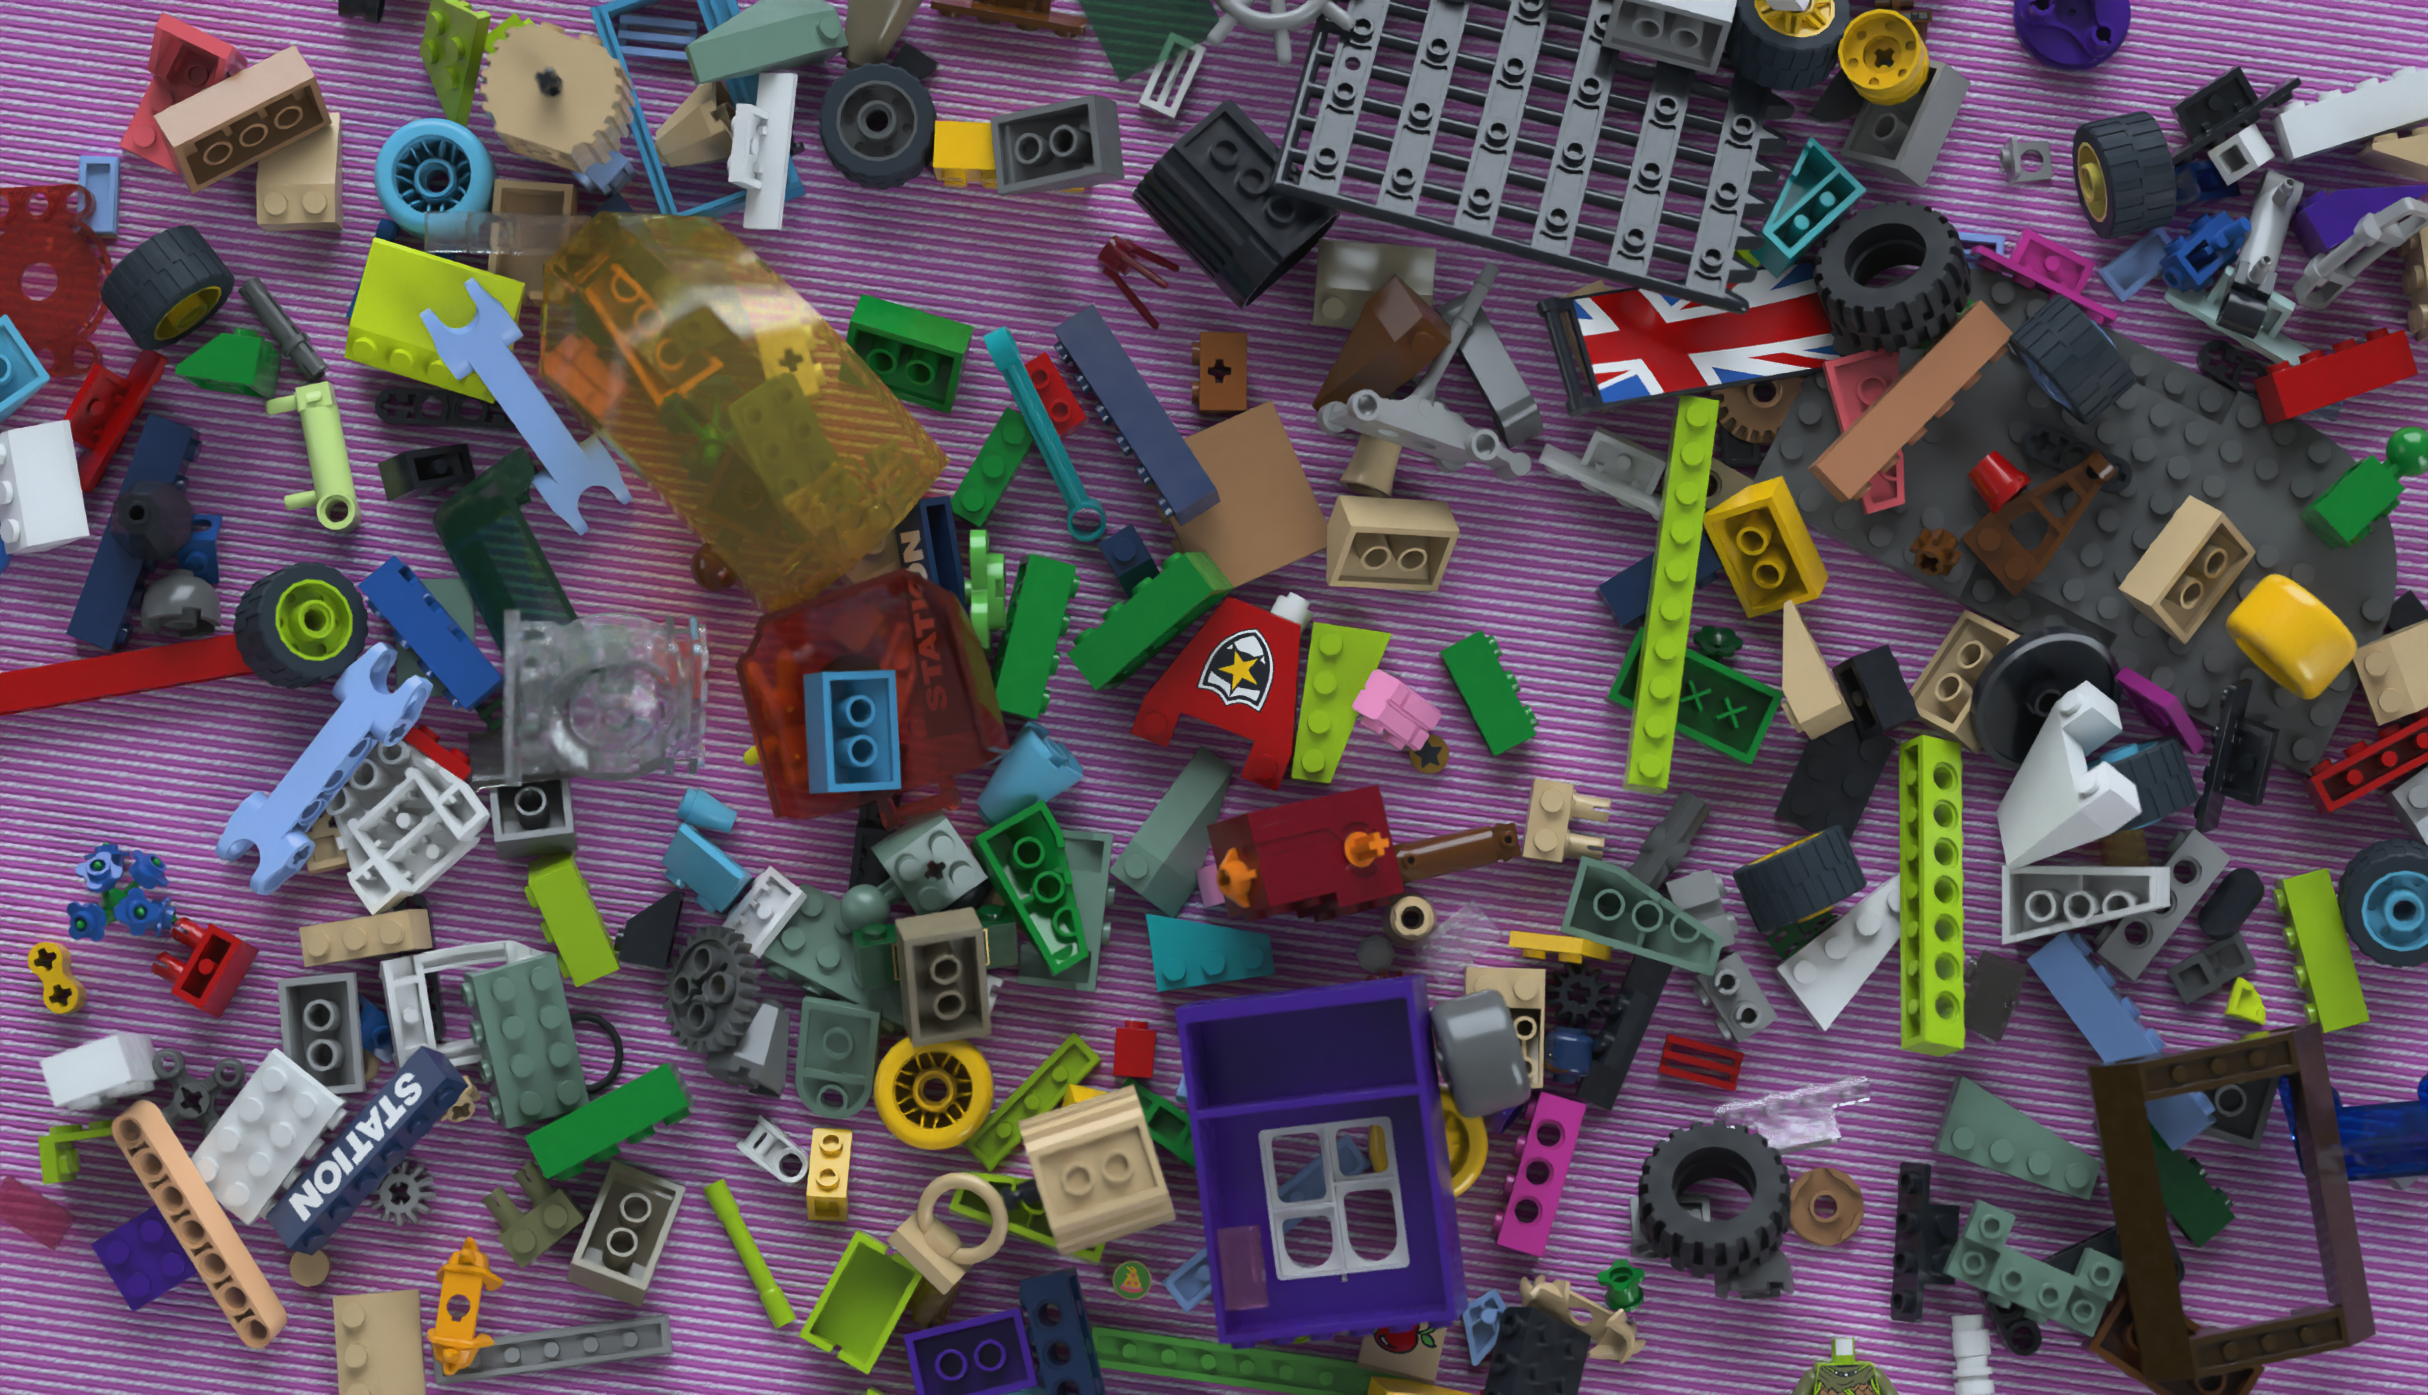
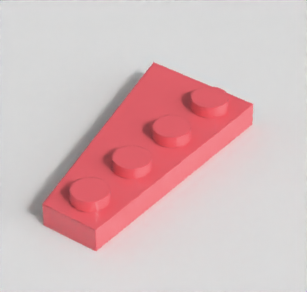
(1853, 386)

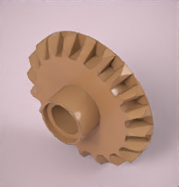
(1754, 420)

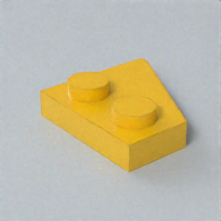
(1567, 948)

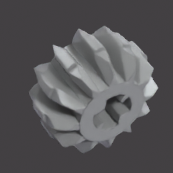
(416, 1191)

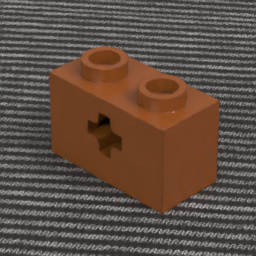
(1224, 349)

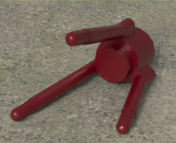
(1122, 257)

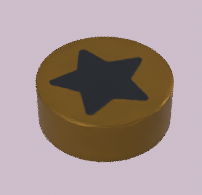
(1431, 757)

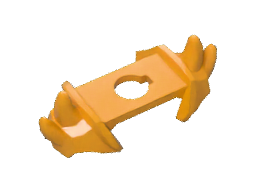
(464, 1275)

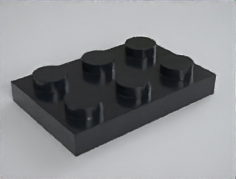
(1834, 779)

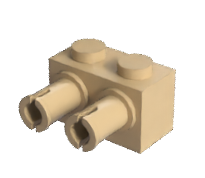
(1547, 820)

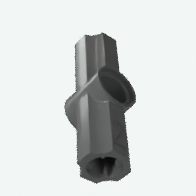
(1669, 840)

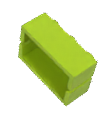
(862, 1302)

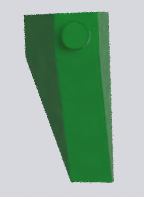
(1032, 876)

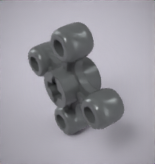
(208, 1087)

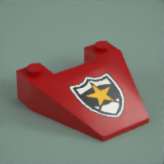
(1236, 676)

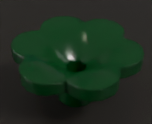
(1717, 642)

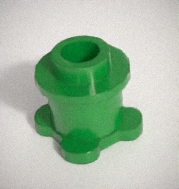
(1622, 1286)

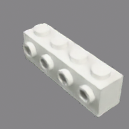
(2354, 116)

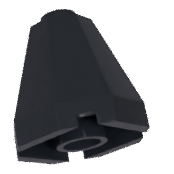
(152, 520)

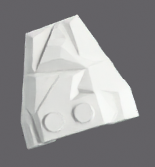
(403, 824)

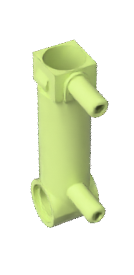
(325, 453)

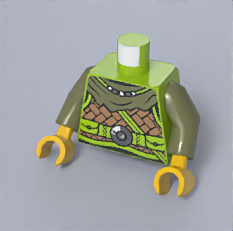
(1844, 1375)

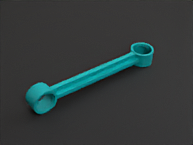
(1009, 361)

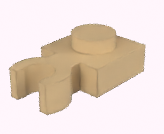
(326, 851)

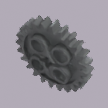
(711, 989)

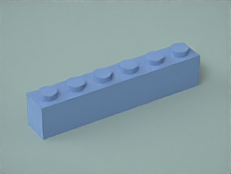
(2114, 1028)

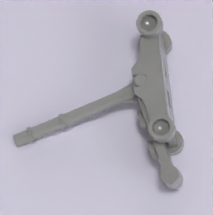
(1426, 424)

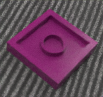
(2159, 710)

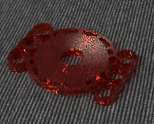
(50, 240)

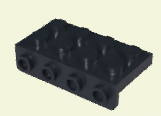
(1536, 1355)

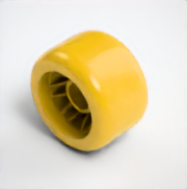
(2291, 636)
(926, 1123)
(1465, 1141)

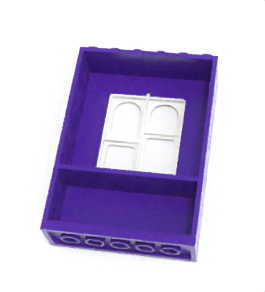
(1322, 1066)

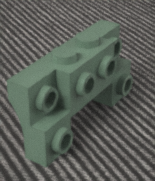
(1089, 863)
(2019, 1279)

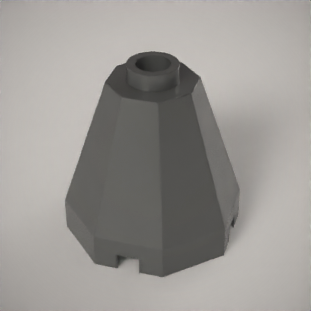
(759, 1055)

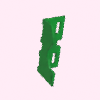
(1794, 934)

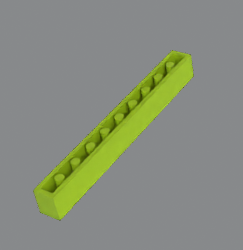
(1670, 595)

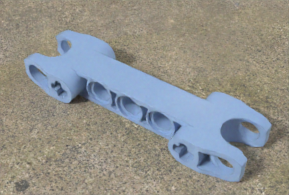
(485, 349)
(364, 717)

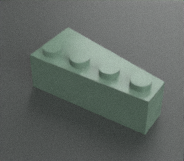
(2002, 1139)

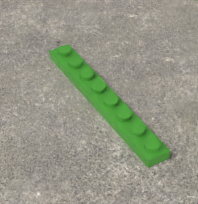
(1223, 1365)

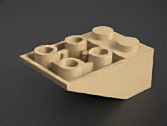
(2402, 156)
(1525, 999)

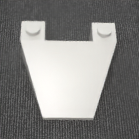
(2053, 795)

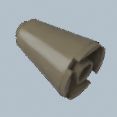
(874, 28)

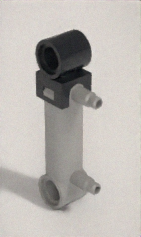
(2254, 274)

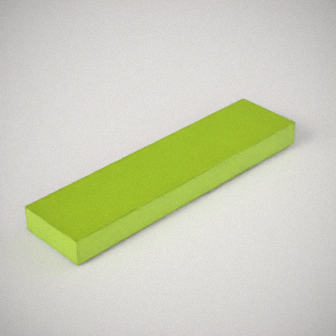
(1034, 1097)

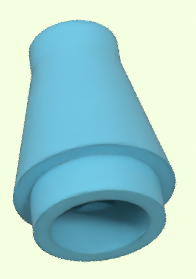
(705, 811)

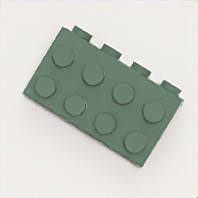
(819, 956)
(525, 1040)

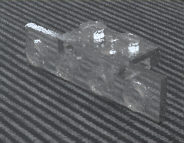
(1798, 1117)

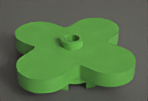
(986, 589)

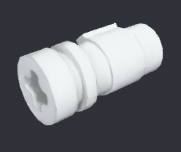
(1970, 1351)

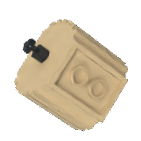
(557, 96)
(1093, 1171)

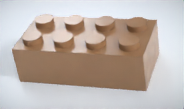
(243, 119)

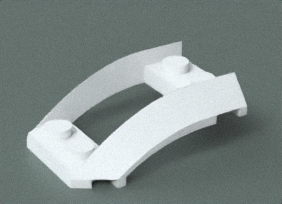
(409, 1002)

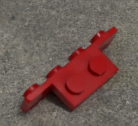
(106, 410)

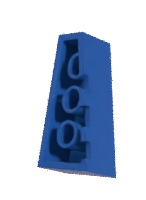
(432, 634)

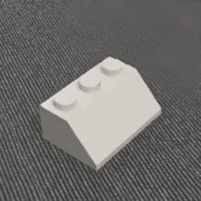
(40, 489)

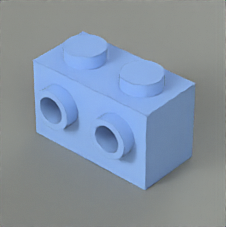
(608, 177)

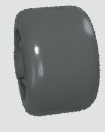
(1479, 1054)

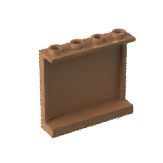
(1265, 499)

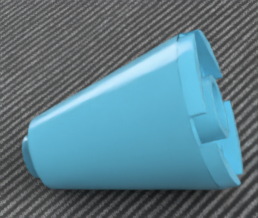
(1027, 774)

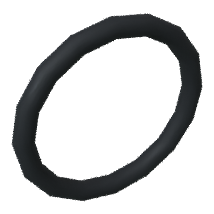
(617, 1043)

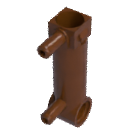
(1457, 851)

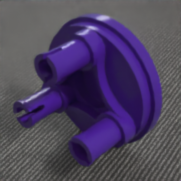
(2071, 32)

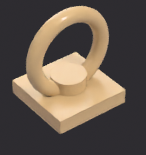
(935, 1246)

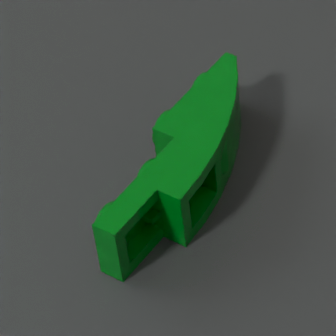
(1166, 1124)

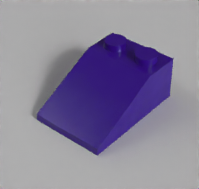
(2330, 220)

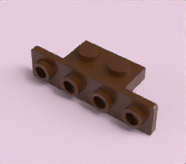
(1027, 14)

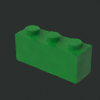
(993, 470)
(1489, 693)

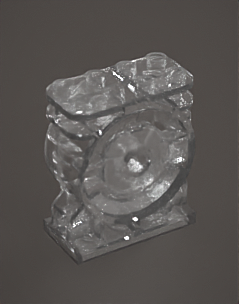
(614, 714)

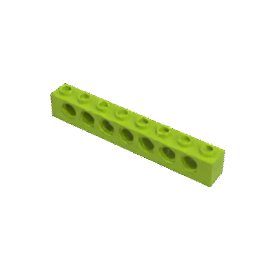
(1931, 896)

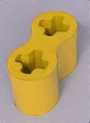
(57, 977)

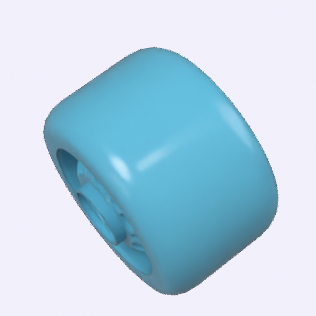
(418, 155)

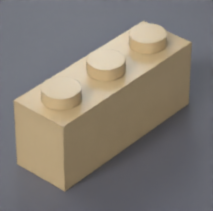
(365, 937)

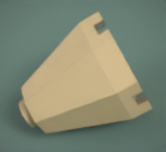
(698, 129)

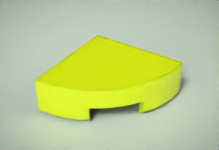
(2245, 1002)

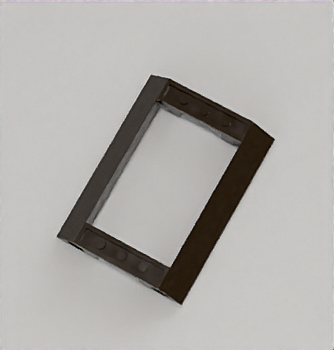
(2141, 1222)

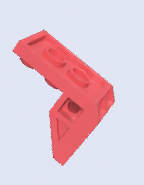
(182, 66)

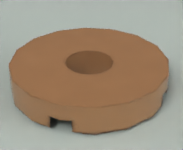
(1848, 1206)

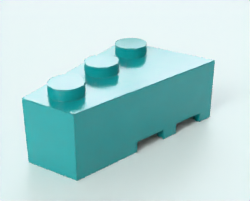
(1807, 207)
(1205, 954)

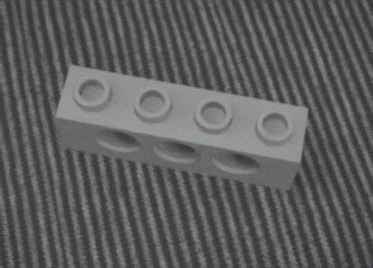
(2205, 863)

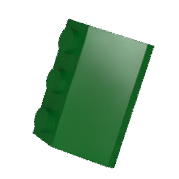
(911, 350)
(234, 365)

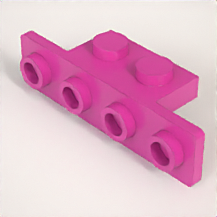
(2049, 268)

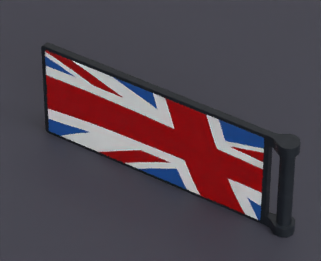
(1663, 347)

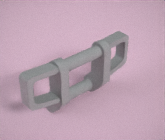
(2377, 232)

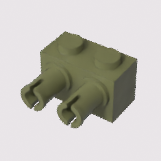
(550, 1221)

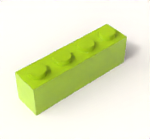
(2321, 950)

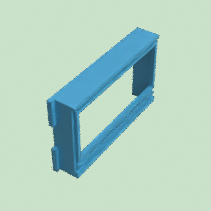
(741, 90)

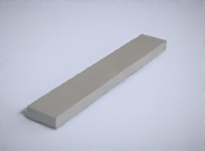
(566, 1348)

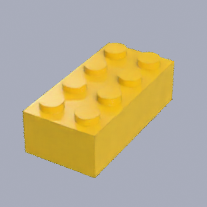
(966, 155)

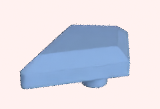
(1482, 1324)

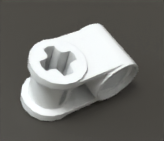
(773, 1150)

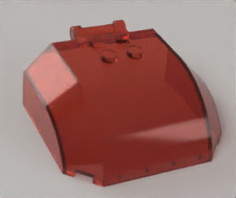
(942, 688)

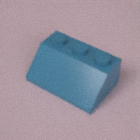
(852, 731)

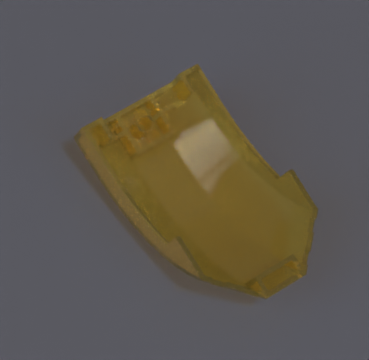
(730, 400)

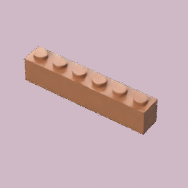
(1910, 402)

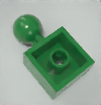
(2367, 490)

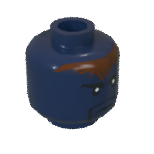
(1568, 1054)

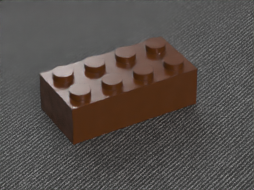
(2117, 1345)

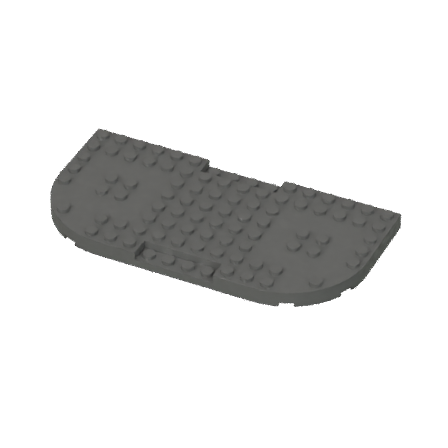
(2180, 442)

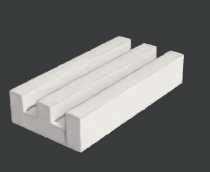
(1159, 106)

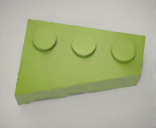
(571, 918)

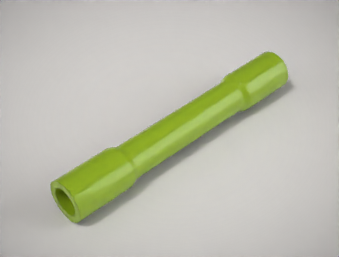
(729, 1214)

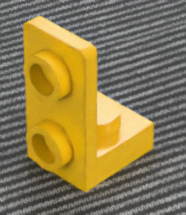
(829, 1174)

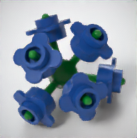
(120, 905)

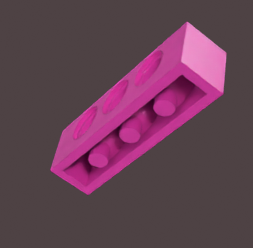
(1567, 1118)

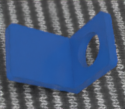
(201, 552)
(375, 1030)

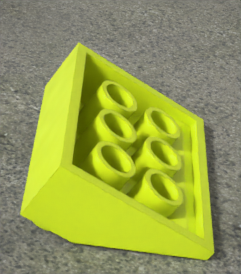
(388, 306)

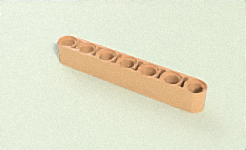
(199, 1224)

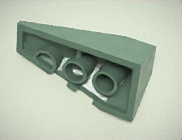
(768, 39)
(1174, 838)
(1628, 915)

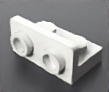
(765, 909)

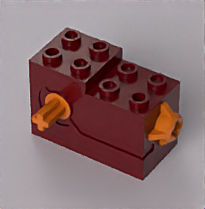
(1308, 858)

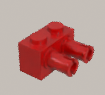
(211, 971)

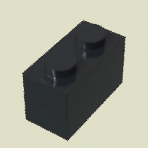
(1875, 692)

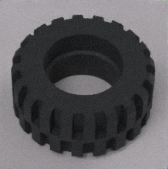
(1899, 313)
(1707, 1154)

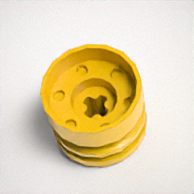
(1880, 36)

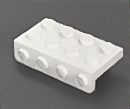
(267, 1137)

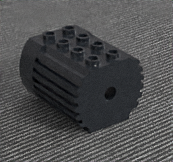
(1220, 208)

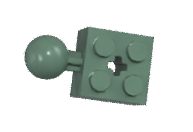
(905, 859)

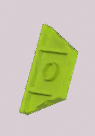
(453, 54)

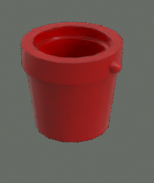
(1998, 480)

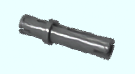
(293, 342)

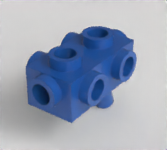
(2206, 249)

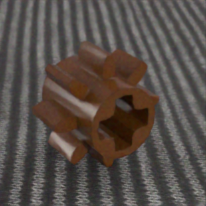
(1935, 551)

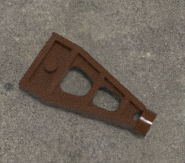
(2004, 554)

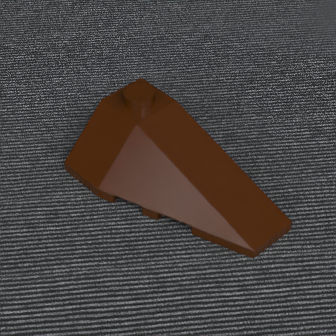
(1387, 345)

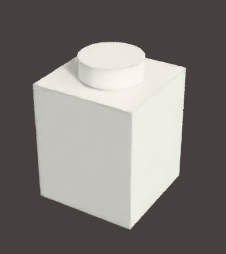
(2241, 154)

